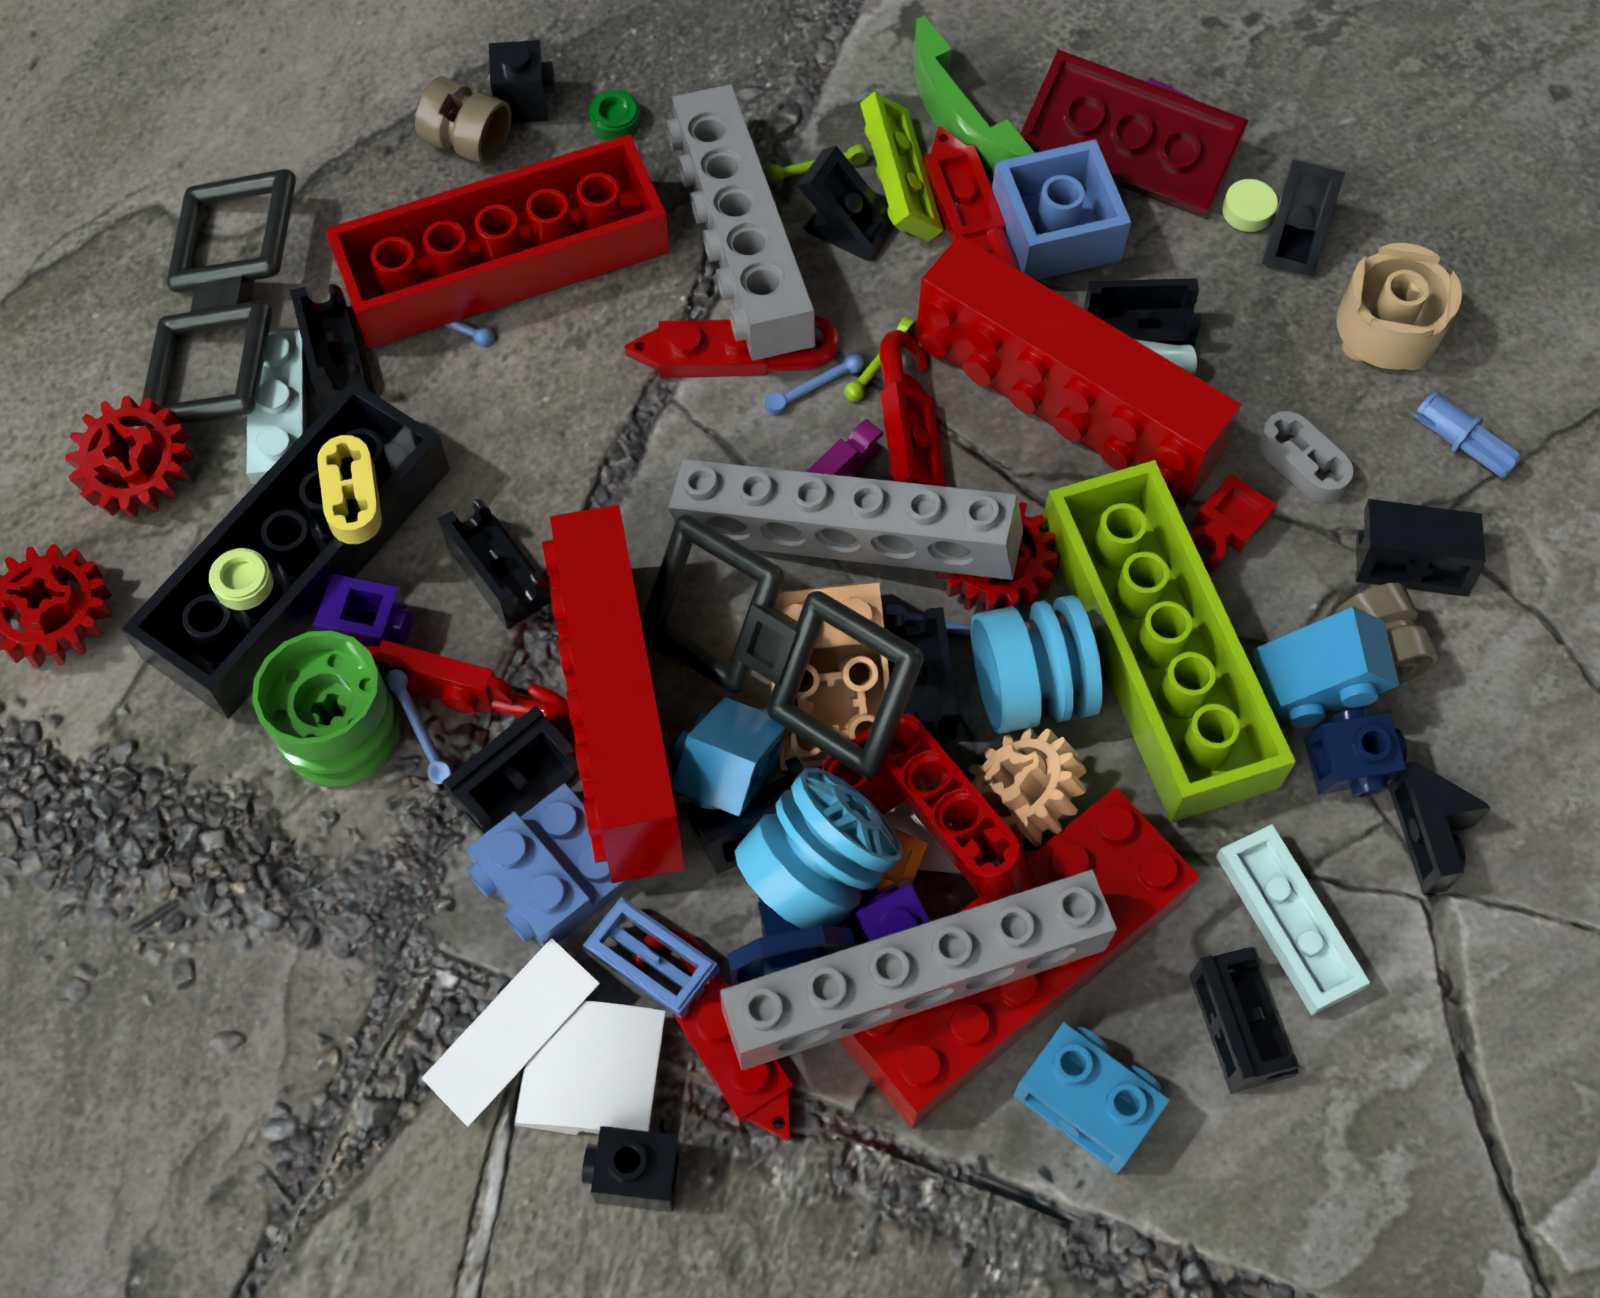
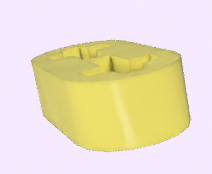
(337, 491)

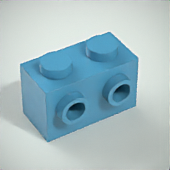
(1326, 667)
(727, 756)
(1092, 1096)

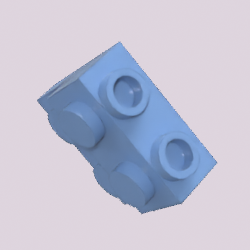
(543, 868)

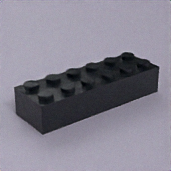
(221, 649)

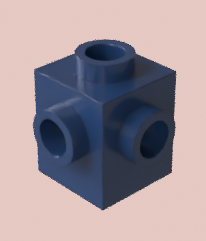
(1356, 753)

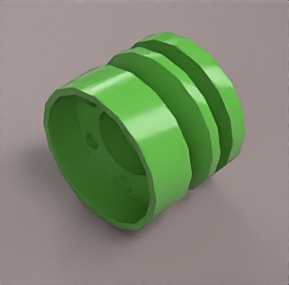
(327, 708)

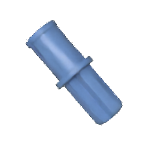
(1466, 434)

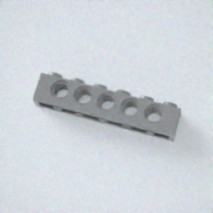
(742, 224)
(854, 518)
(916, 969)

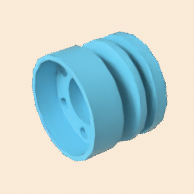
(1048, 662)
(818, 851)

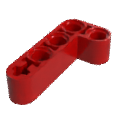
(947, 806)

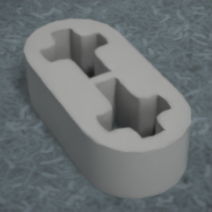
(1305, 457)

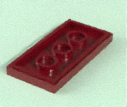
(1146, 133)

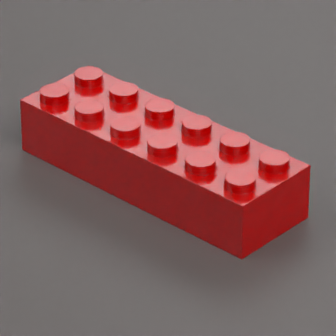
(499, 241)
(1072, 368)
(611, 696)
(939, 1050)

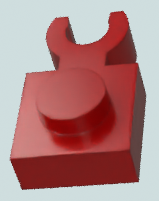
(1230, 518)

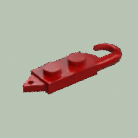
(966, 196)
(711, 350)
(909, 415)
(464, 685)
(753, 1094)

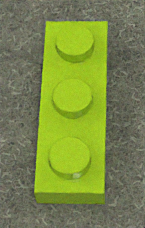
(900, 167)

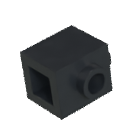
(521, 79)
(633, 1168)

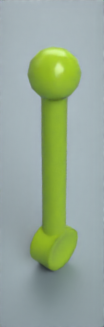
(775, 174)
(855, 390)

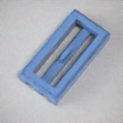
(691, 986)

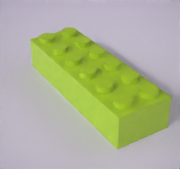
(1166, 642)

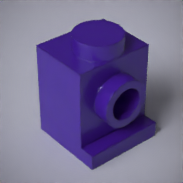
(354, 602)
(891, 910)

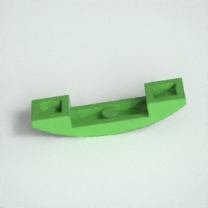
(952, 109)

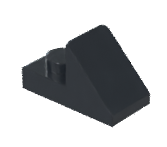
(845, 206)
(1303, 216)
(1428, 813)

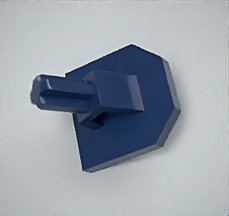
(784, 946)

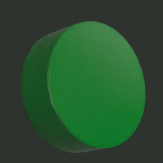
(614, 115)

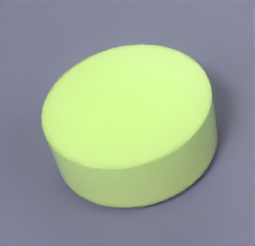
(1249, 205)
(241, 579)

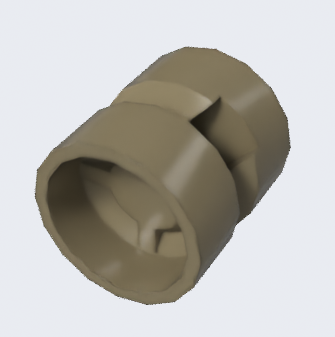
(463, 121)
(1409, 643)

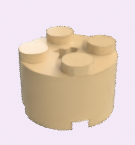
(1397, 307)

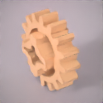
(1031, 783)

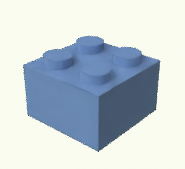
(1061, 210)

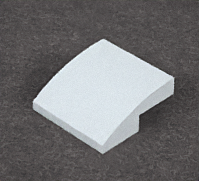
(594, 1071)

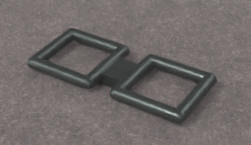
(222, 294)
(781, 646)

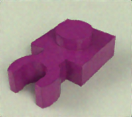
(848, 456)

